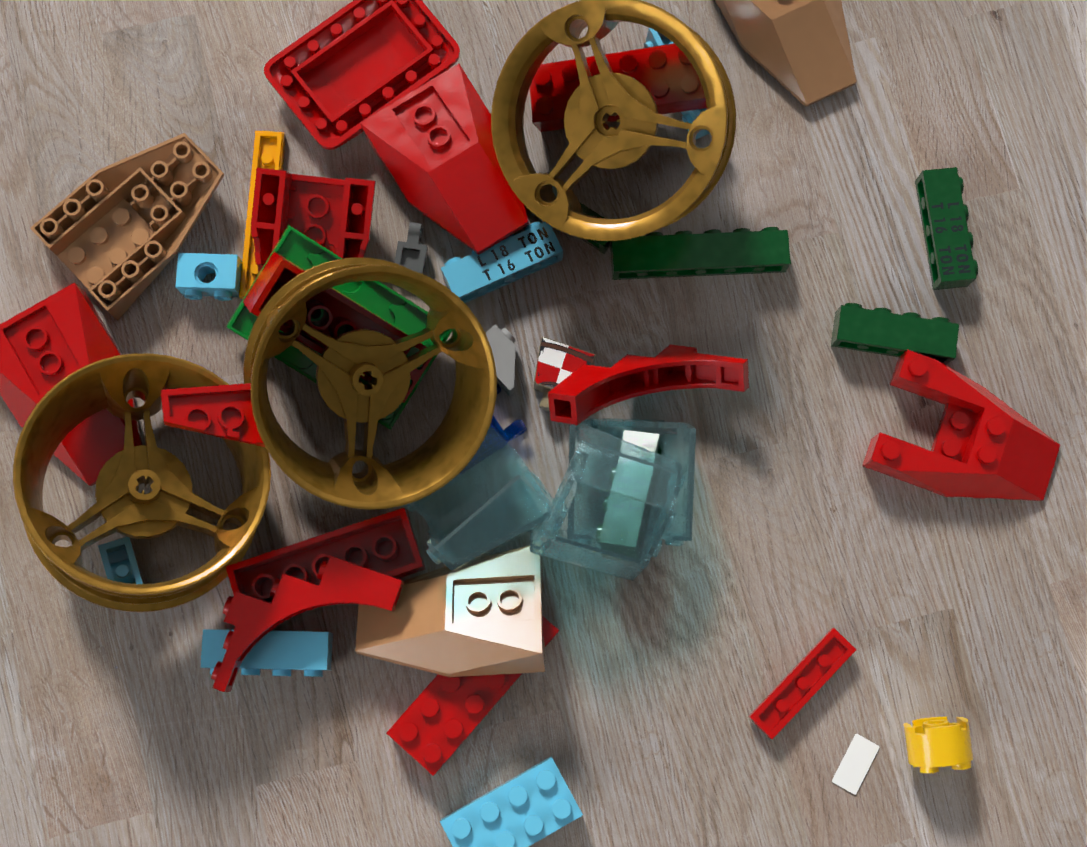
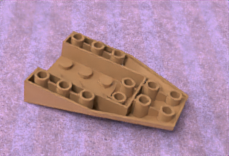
(796, 43)
(130, 219)
(463, 619)

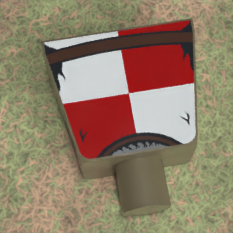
(555, 364)

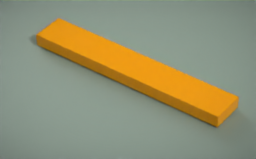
(267, 154)

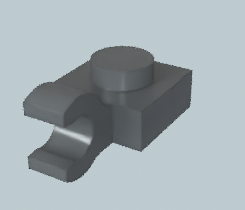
(412, 253)

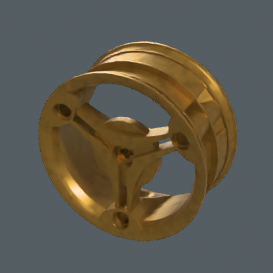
(588, 115)
(339, 385)
(133, 514)

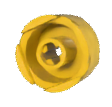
(937, 744)

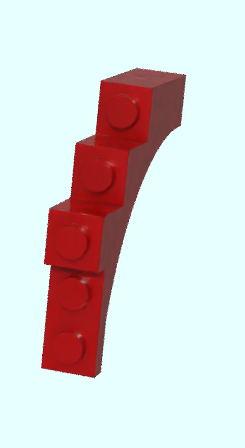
(674, 368)
(255, 618)

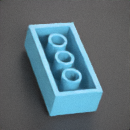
(516, 811)

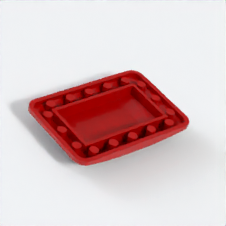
(359, 65)

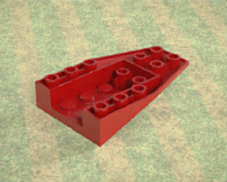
(446, 162)
(43, 349)

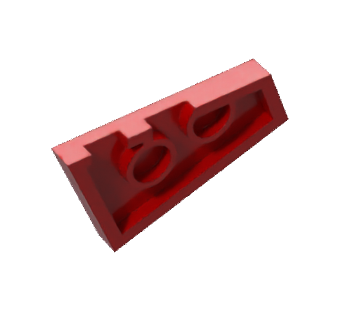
(213, 410)

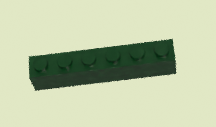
(701, 254)

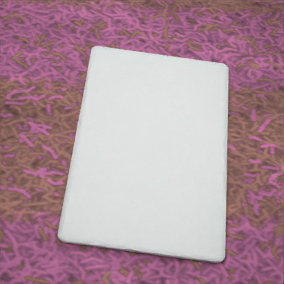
(855, 764)

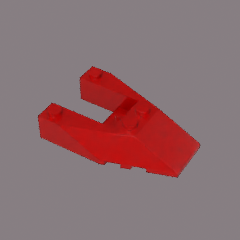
(979, 443)

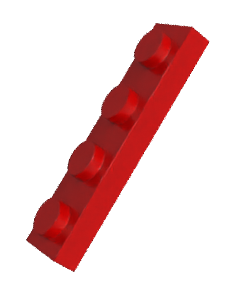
(802, 683)

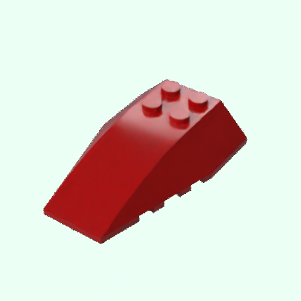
(322, 208)

